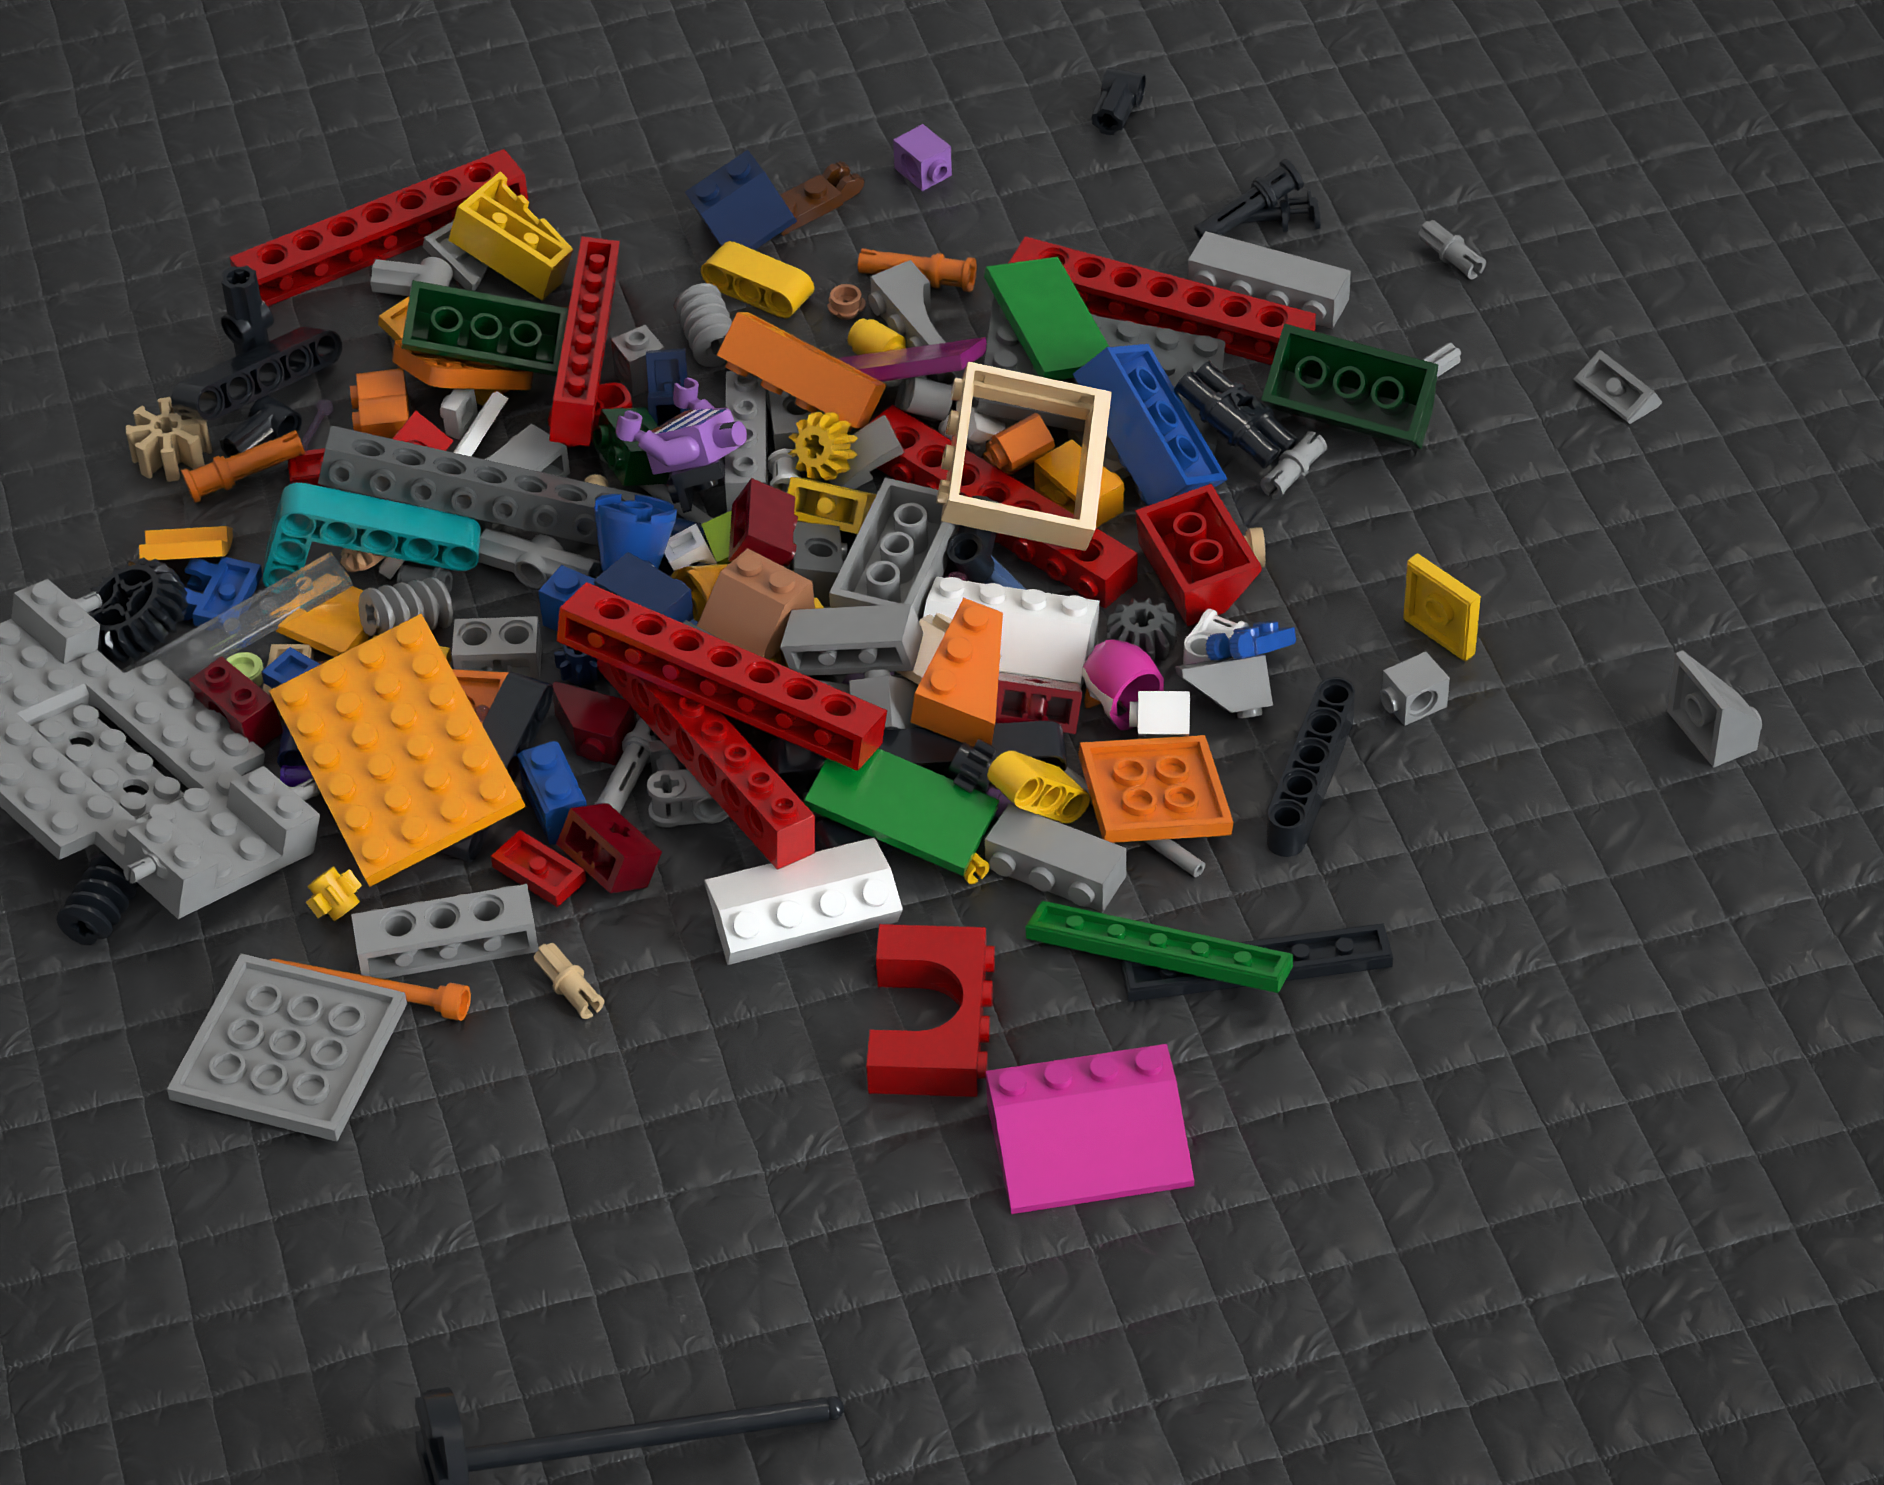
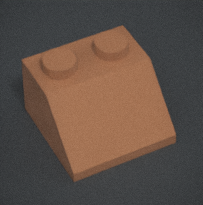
(755, 603)

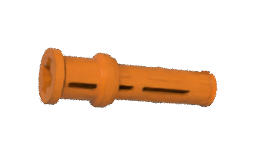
(935, 268)
(225, 471)

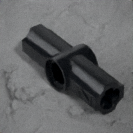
(246, 313)

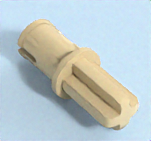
(568, 980)

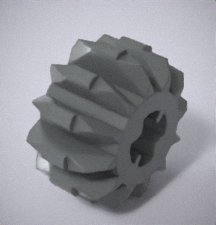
(1145, 626)

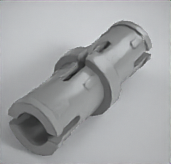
(1293, 465)

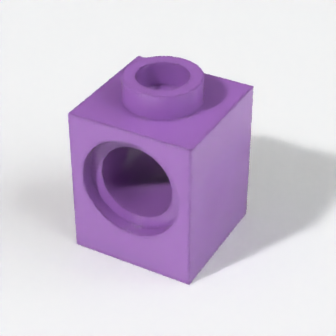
(922, 157)

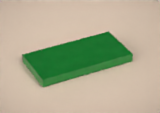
(1046, 315)
(905, 808)

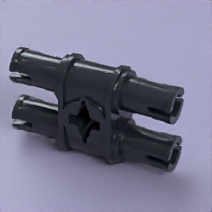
(1236, 414)

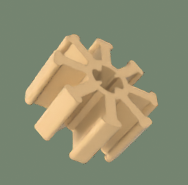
(167, 440)

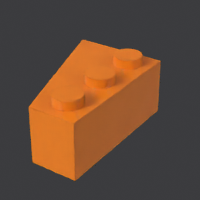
(962, 679)

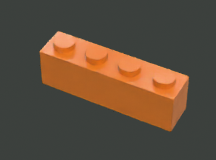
(800, 370)

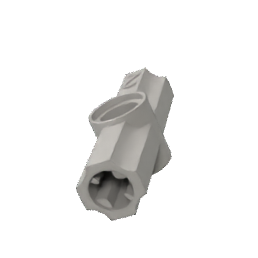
(532, 559)

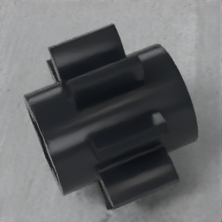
(972, 766)

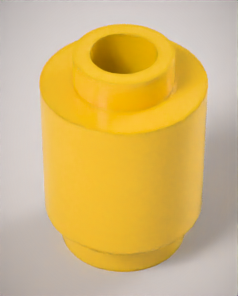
(873, 337)

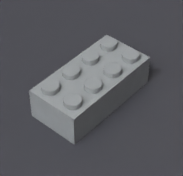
(896, 550)

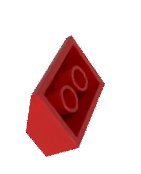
(1197, 552)

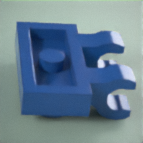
(222, 585)

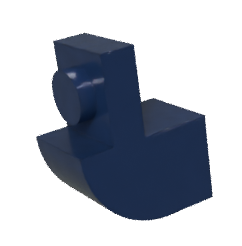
(663, 371)

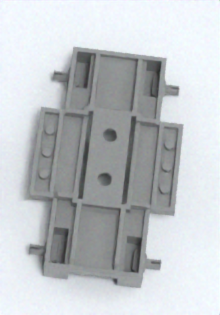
(72, 796)

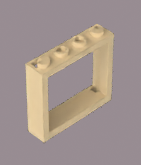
(1036, 394)

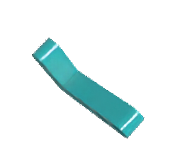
(367, 525)

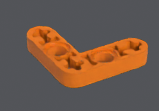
(459, 374)

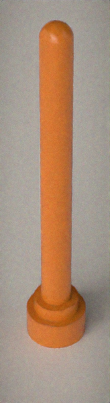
(449, 1000)

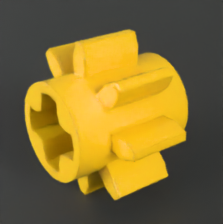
(333, 893)

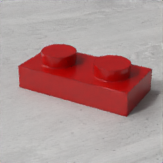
(539, 867)

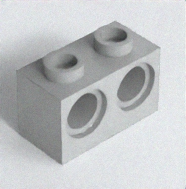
(498, 645)

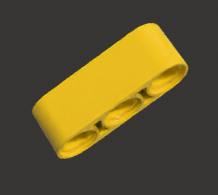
(757, 279)
(1038, 787)

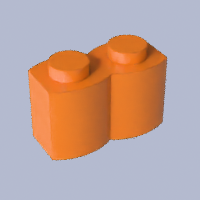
(380, 401)
(1019, 445)

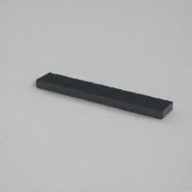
(1313, 956)

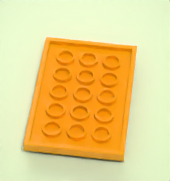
(396, 749)

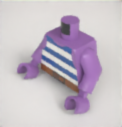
(689, 438)

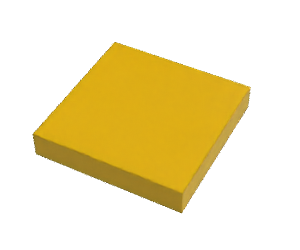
(1441, 607)

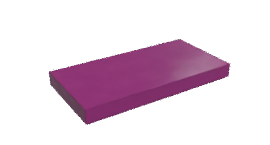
(919, 360)

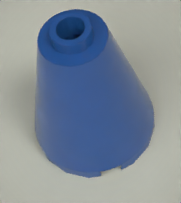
(633, 527)

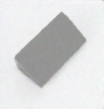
(1617, 388)

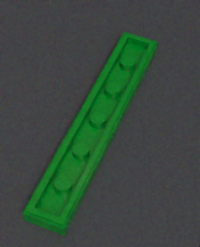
(1160, 946)

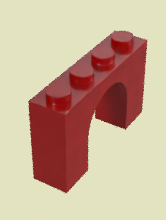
(948, 1056)

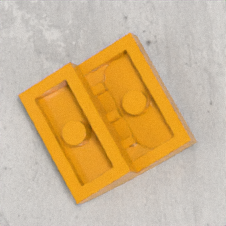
(186, 543)
(331, 625)

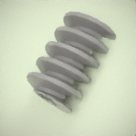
(704, 322)
(392, 605)

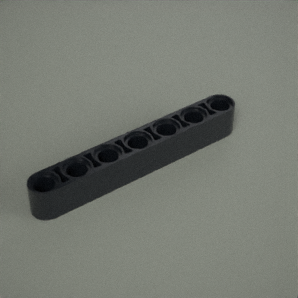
(926, 748)

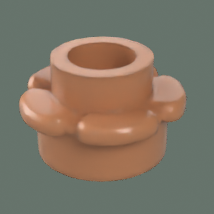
(846, 301)

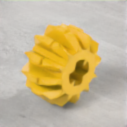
(823, 446)

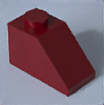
(593, 721)

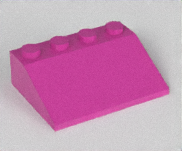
(1089, 1128)

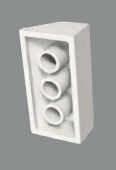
(1041, 631)
(803, 902)

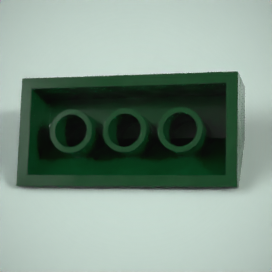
(484, 328)
(1352, 386)

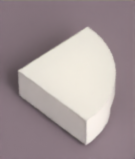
(983, 427)

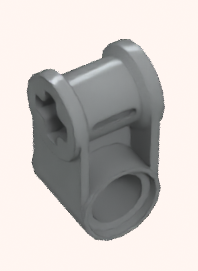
(686, 797)

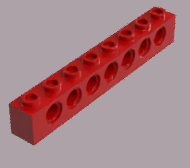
(370, 230)
(1167, 301)
(584, 342)
(1096, 574)
(722, 676)
(724, 766)

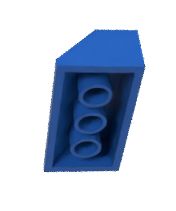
(1150, 424)

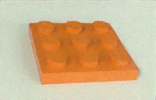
(1155, 789)

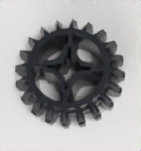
(138, 608)

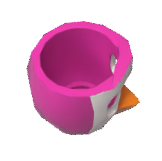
(1115, 675)

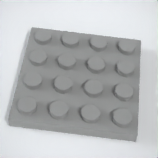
(287, 1047)

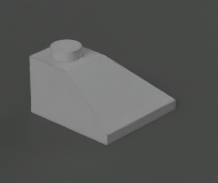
(1711, 712)

